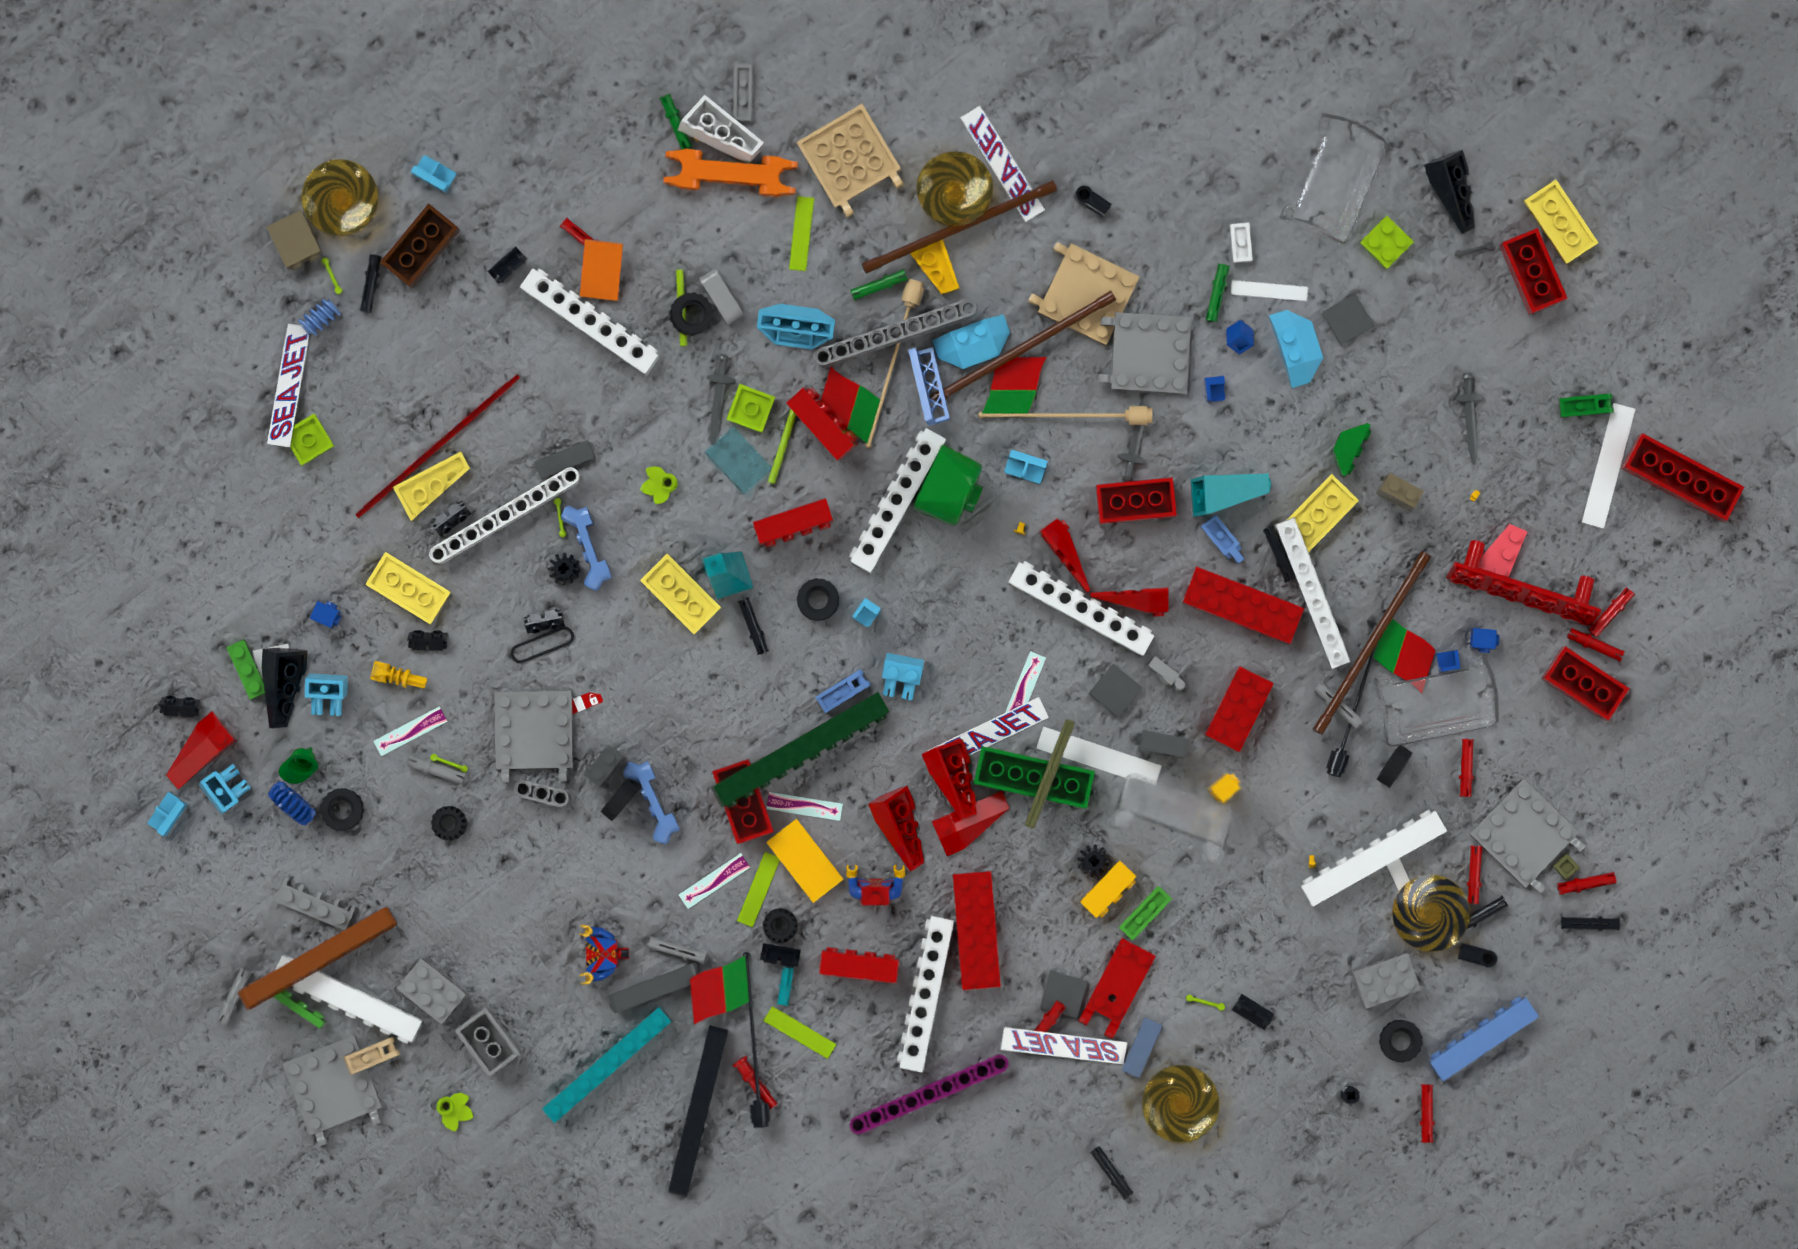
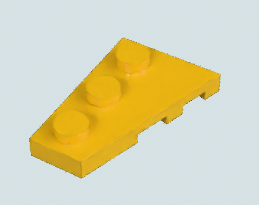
(937, 266)

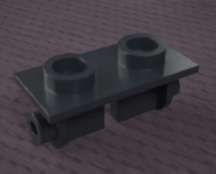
(507, 264)
(458, 513)
(535, 624)
(436, 639)
(170, 705)
(787, 956)
(1253, 1011)

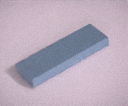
(1141, 1047)

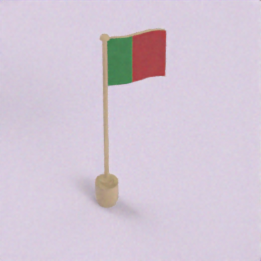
(1016, 386)
(852, 401)

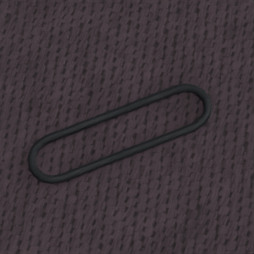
(545, 652)

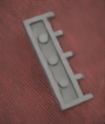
(314, 905)

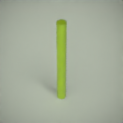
(680, 291)
(782, 447)

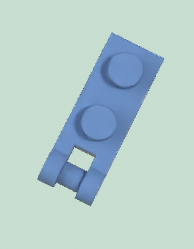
(842, 691)

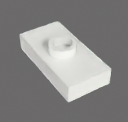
(1241, 242)

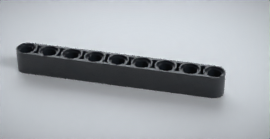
(698, 1111)

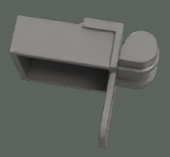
(1167, 674)

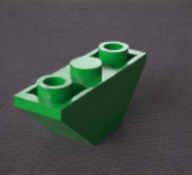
(1348, 447)

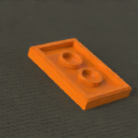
(601, 269)

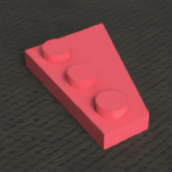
(1503, 551)

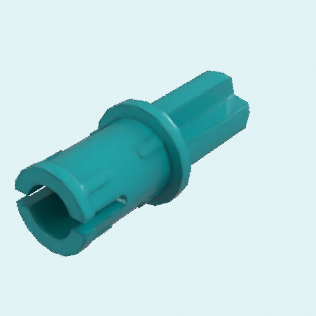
(785, 986)

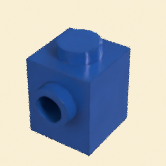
(326, 614)
(1484, 639)

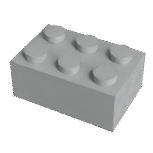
(1385, 980)
(432, 991)
(488, 1041)

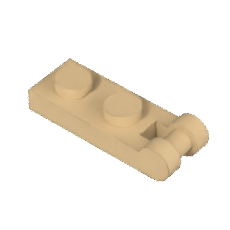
(370, 1056)

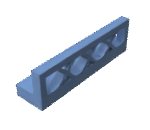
(922, 387)

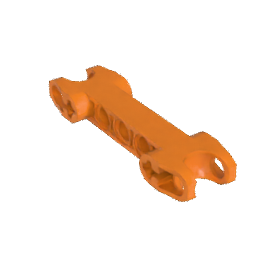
(763, 175)

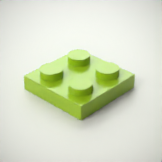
(1386, 242)
(750, 408)
(309, 440)

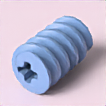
(319, 317)

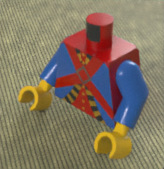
(875, 890)
(601, 954)

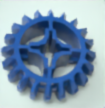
(291, 803)

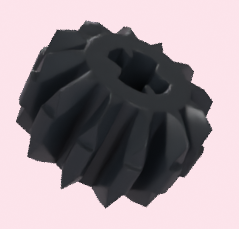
(559, 564)
(1098, 856)

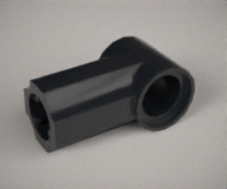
(1094, 202)
(1475, 955)

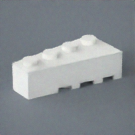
(720, 130)

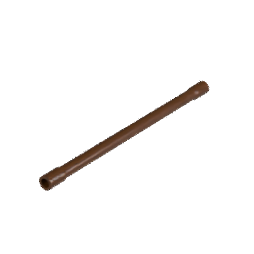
(878, 262)
(1099, 303)
(1326, 717)

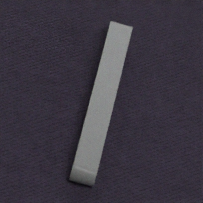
(886, 332)

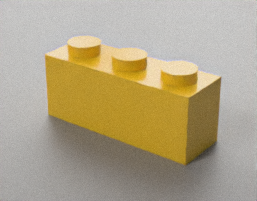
(1224, 787)
(1108, 890)

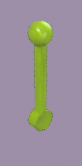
(338, 290)
(557, 502)
(434, 757)
(1220, 1006)

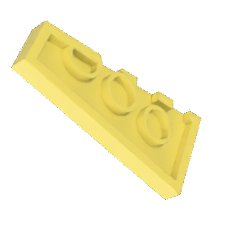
(429, 484)

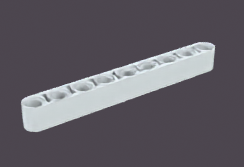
(494, 516)

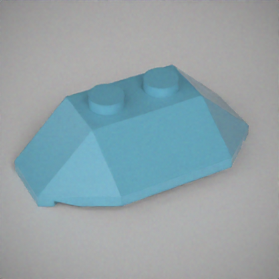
(795, 325)
(973, 342)
(1297, 346)

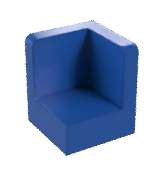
(1240, 337)
(1214, 388)
(1448, 661)

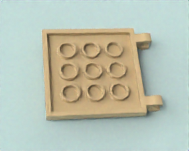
(849, 157)
(1080, 282)

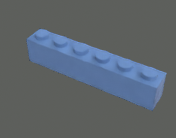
(1482, 1039)

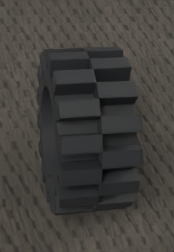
(437, 823)
(771, 933)

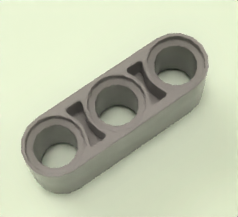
(721, 296)
(533, 789)

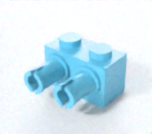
(901, 669)
(327, 687)
(218, 792)

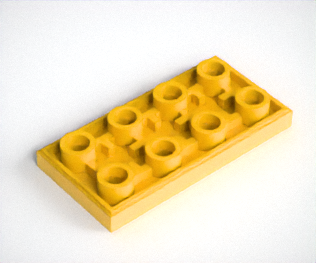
(804, 860)

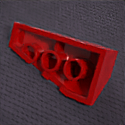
(1061, 543)
(1146, 600)
(203, 746)
(951, 773)
(896, 820)
(958, 833)

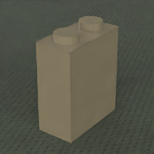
(295, 240)
(1399, 492)

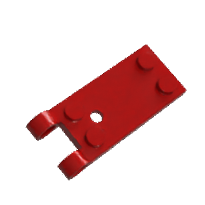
(1122, 978)

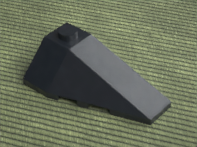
(1449, 181)
(281, 679)

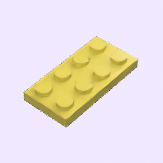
(1560, 222)
(1323, 510)
(408, 588)
(680, 594)

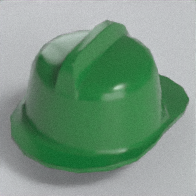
(298, 766)

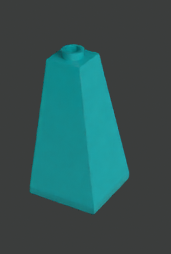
(1219, 492)
(728, 573)

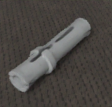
(1355, 720)
(436, 769)
(699, 957)
(233, 998)

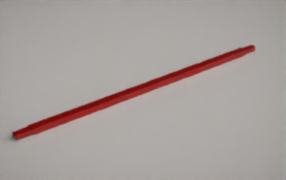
(438, 445)

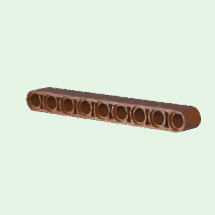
(317, 958)

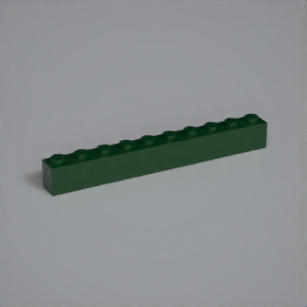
(799, 750)

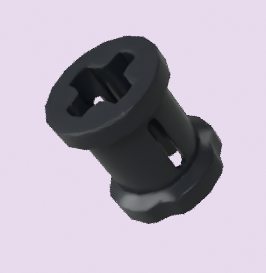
(1355, 1093)

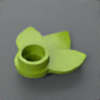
(656, 484)
(457, 1112)

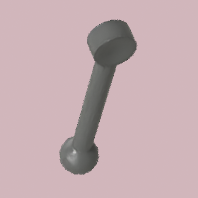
(1488, 246)

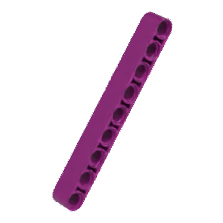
(921, 1100)

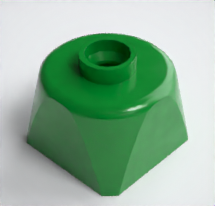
(950, 487)

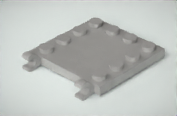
(1149, 353)
(533, 731)
(1525, 834)
(328, 1091)

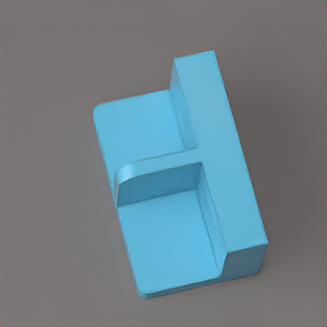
(434, 173)
(1025, 466)
(866, 613)
(167, 814)

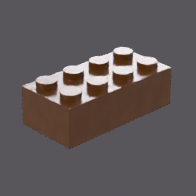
(420, 246)

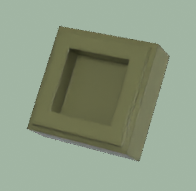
(1566, 866)

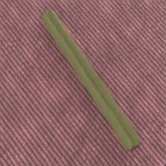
(1049, 773)

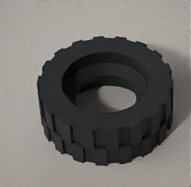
(705, 311)
(803, 599)
(1394, 766)
(619, 800)
(327, 809)
(1415, 1041)

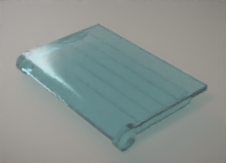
(738, 460)

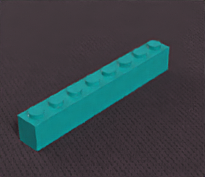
(607, 1064)

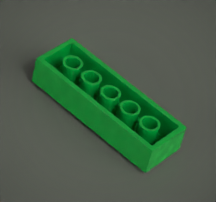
(1024, 775)

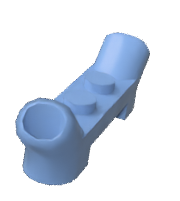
(599, 570)
(644, 774)

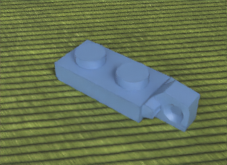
(1222, 539)

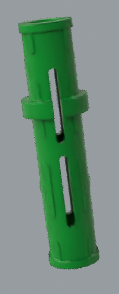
(674, 119)
(879, 284)
(1217, 292)

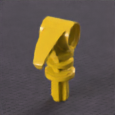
(382, 672)

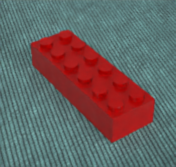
(1682, 477)
(1242, 605)
(976, 930)

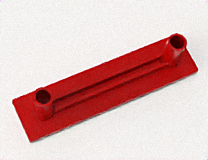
(1530, 595)

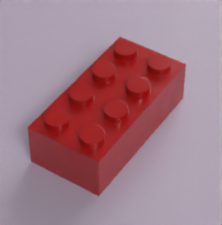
(1533, 271)
(823, 423)
(1135, 501)
(793, 522)
(1585, 683)
(1239, 709)
(749, 816)
(859, 966)

